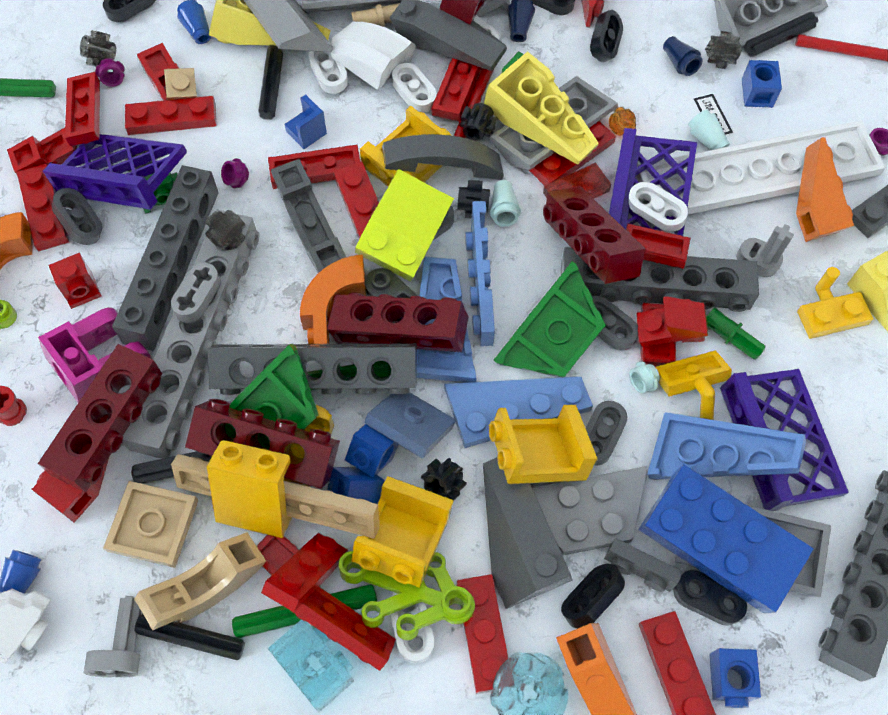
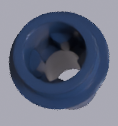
(520, 18)
(684, 57)

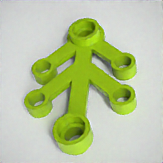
(410, 595)

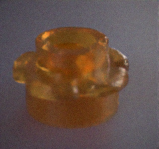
(622, 119)

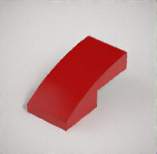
(154, 62)
(33, 152)

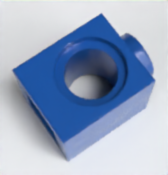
(761, 83)
(370, 450)
(746, 665)

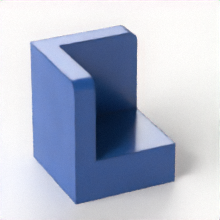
(308, 125)
(355, 484)

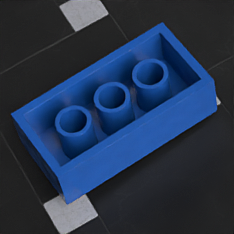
(726, 540)

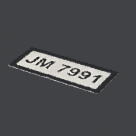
(709, 102)

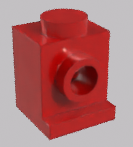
(75, 280)

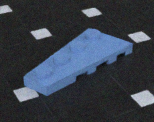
(480, 270)
(439, 281)
(477, 402)
(723, 448)

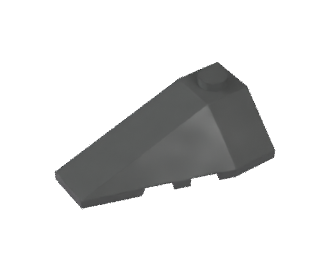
(444, 34)
(520, 540)

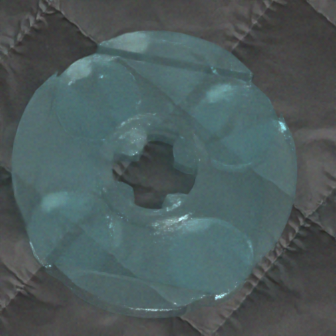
(521, 671)

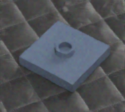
(410, 422)

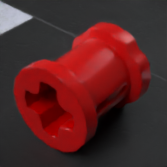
(11, 409)

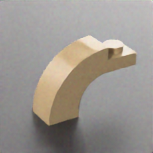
(203, 585)

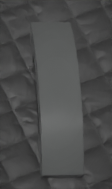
(444, 150)
(307, 215)

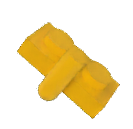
(832, 313)
(695, 373)

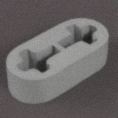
(193, 291)

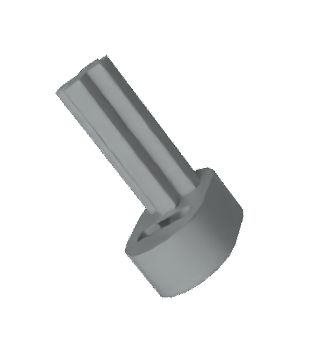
(769, 254)
(122, 659)

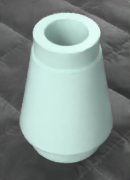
(708, 130)
(504, 204)

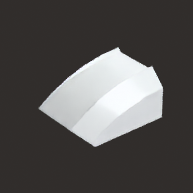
(371, 51)

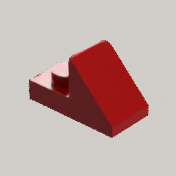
(675, 322)

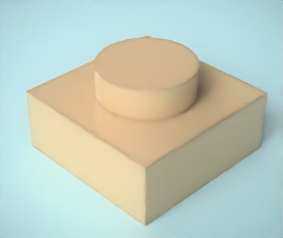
(180, 83)

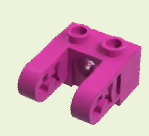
(68, 349)

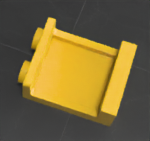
(415, 124)
(543, 447)
(249, 488)
(407, 533)

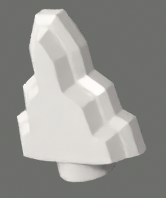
(20, 621)

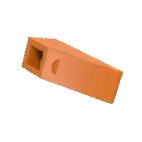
(821, 198)
(595, 671)

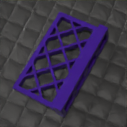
(628, 170)
(109, 184)
(749, 410)

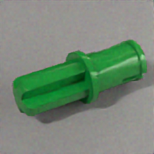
(733, 333)

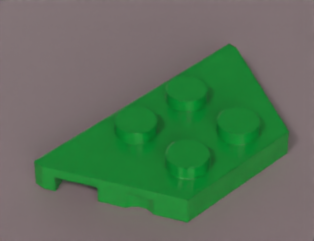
(556, 329)
(278, 393)

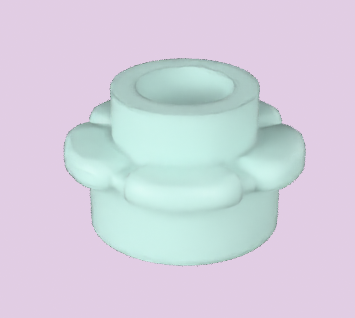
(644, 377)

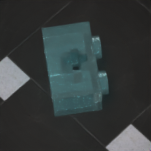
(318, 686)

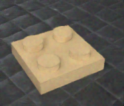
(151, 524)

